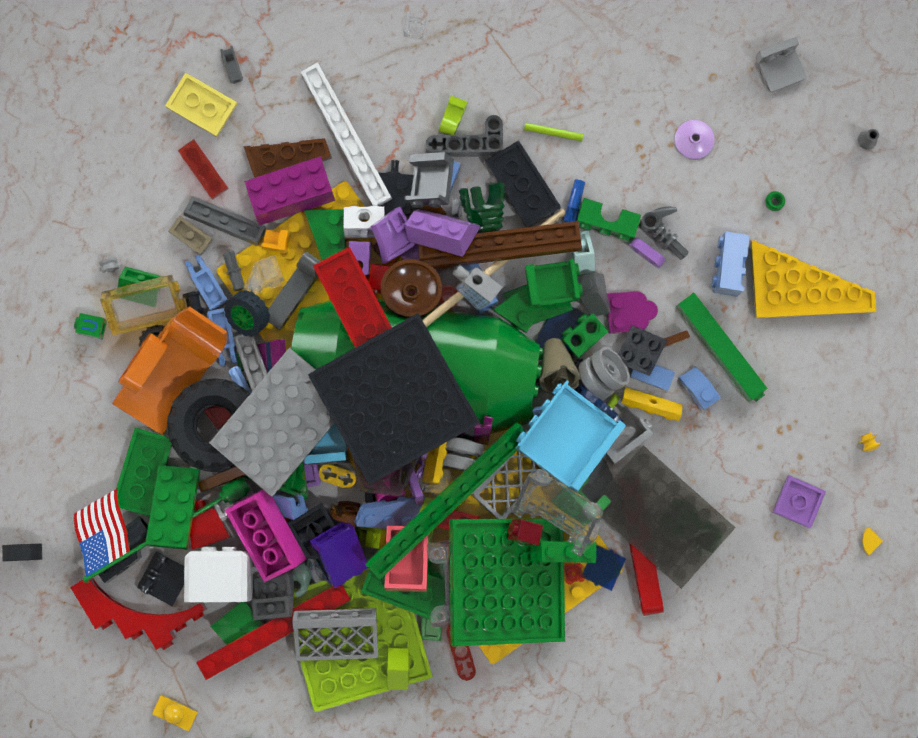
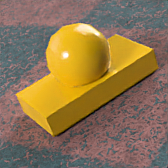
(175, 713)

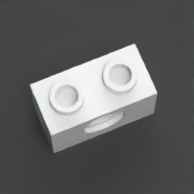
(354, 215)

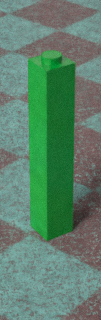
(722, 348)

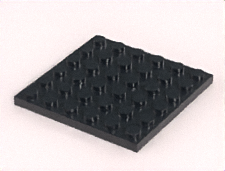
(393, 398)

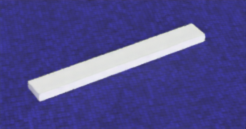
(346, 135)

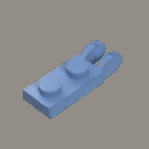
(207, 284)
(218, 317)

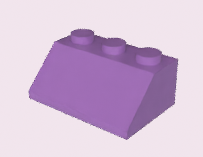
(440, 232)

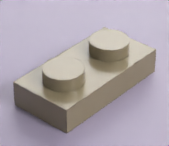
(190, 235)

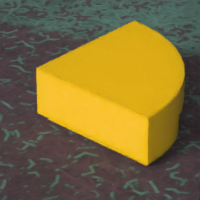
(870, 541)

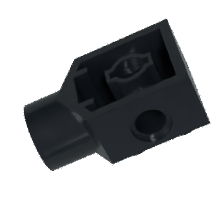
(310, 526)
(137, 535)

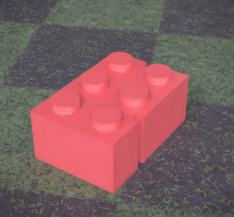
(411, 571)

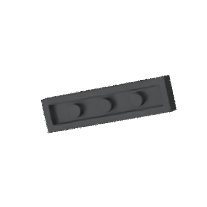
(224, 220)

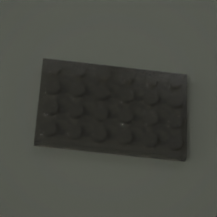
(663, 517)

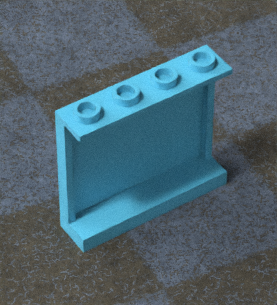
(569, 436)

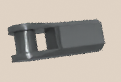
(232, 67)

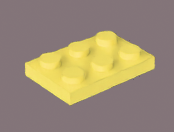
(201, 104)

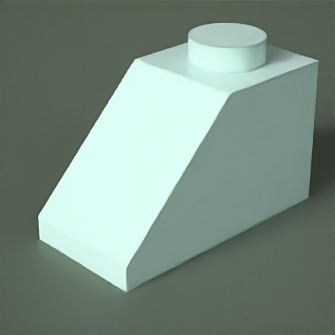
(586, 257)

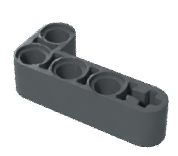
(464, 141)
(293, 291)

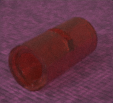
(448, 290)

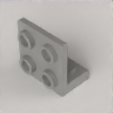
(781, 65)

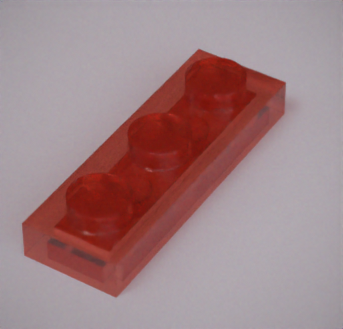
(203, 169)

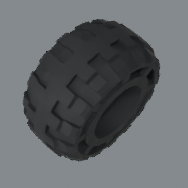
(185, 414)

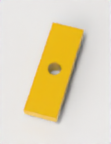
(652, 404)
(433, 465)

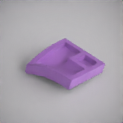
(392, 235)

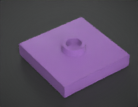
(799, 501)

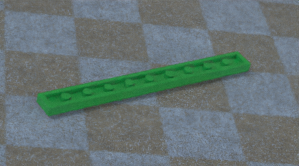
(445, 503)

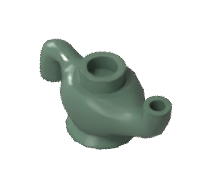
(303, 576)

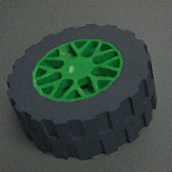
(247, 313)

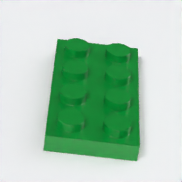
(140, 470)
(173, 507)
(416, 602)

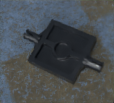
(398, 186)

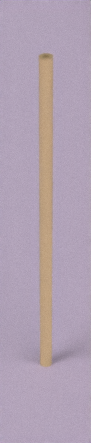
(489, 271)

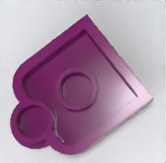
(629, 310)

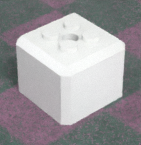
(218, 575)

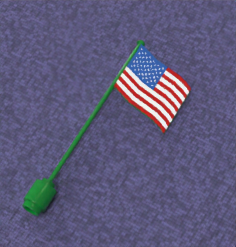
(105, 535)

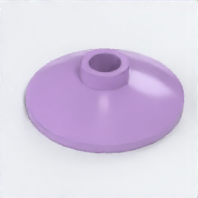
(690, 148)

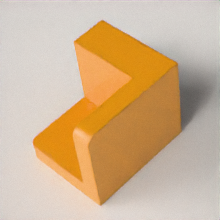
(276, 241)

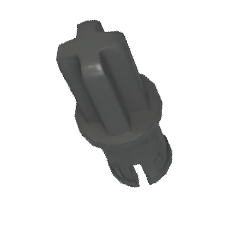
(233, 270)

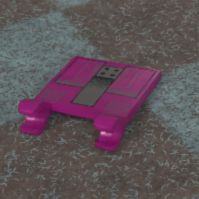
(479, 433)

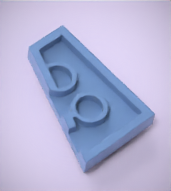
(384, 514)

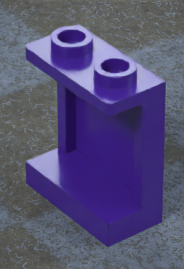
(340, 553)

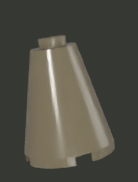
(557, 366)

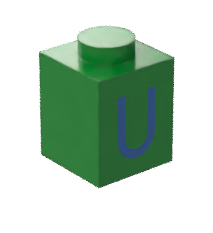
(90, 326)

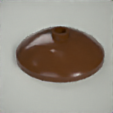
(415, 277)

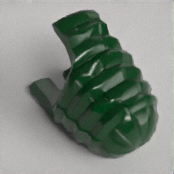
(487, 214)

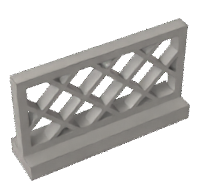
(509, 508)
(351, 618)

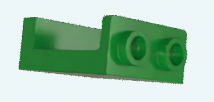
(553, 283)

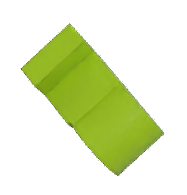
(453, 115)

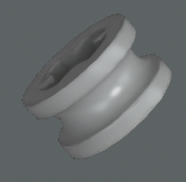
(456, 207)
(108, 265)

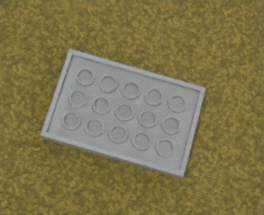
(276, 424)

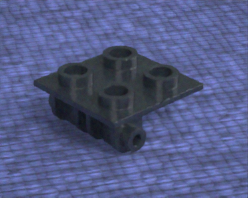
(641, 350)
(163, 579)

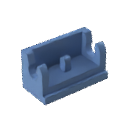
(288, 506)

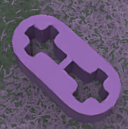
(647, 252)

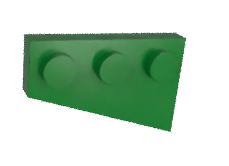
(518, 310)

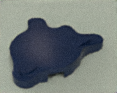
(598, 403)

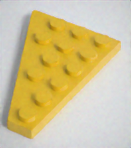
(795, 289)

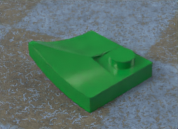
(236, 623)

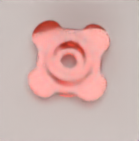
(574, 578)

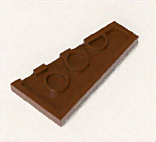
(270, 158)

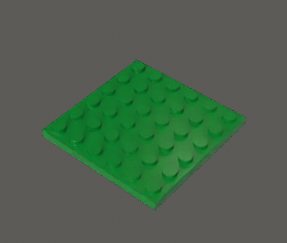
(498, 590)

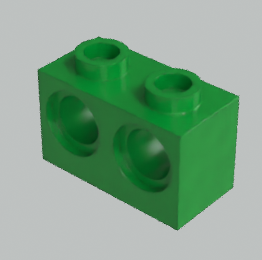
(586, 339)

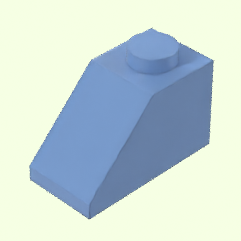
(699, 388)

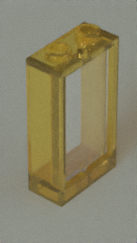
(142, 304)

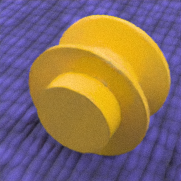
(869, 442)

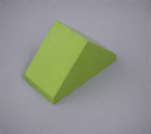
(398, 668)

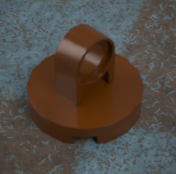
(345, 511)

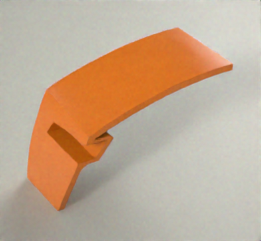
(168, 366)

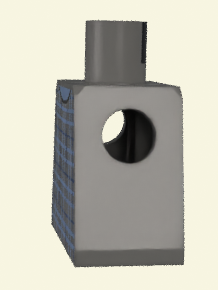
(476, 286)

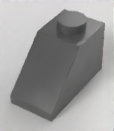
(594, 293)

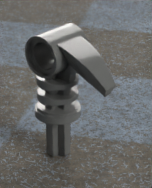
(661, 233)

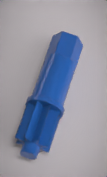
(574, 201)

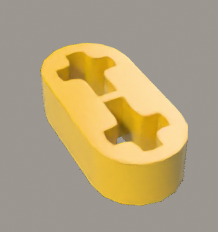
(339, 471)

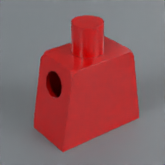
(207, 527)

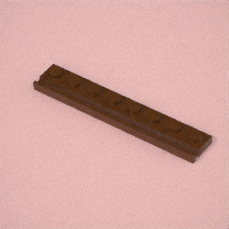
(509, 245)

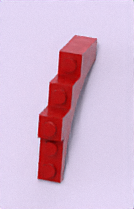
(159, 627)

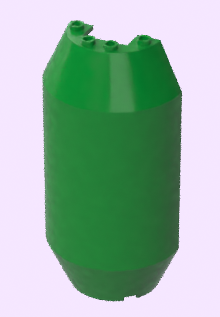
(485, 354)

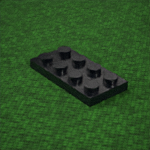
(523, 184)

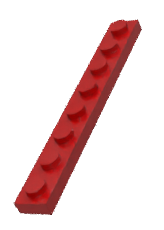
(267, 633)

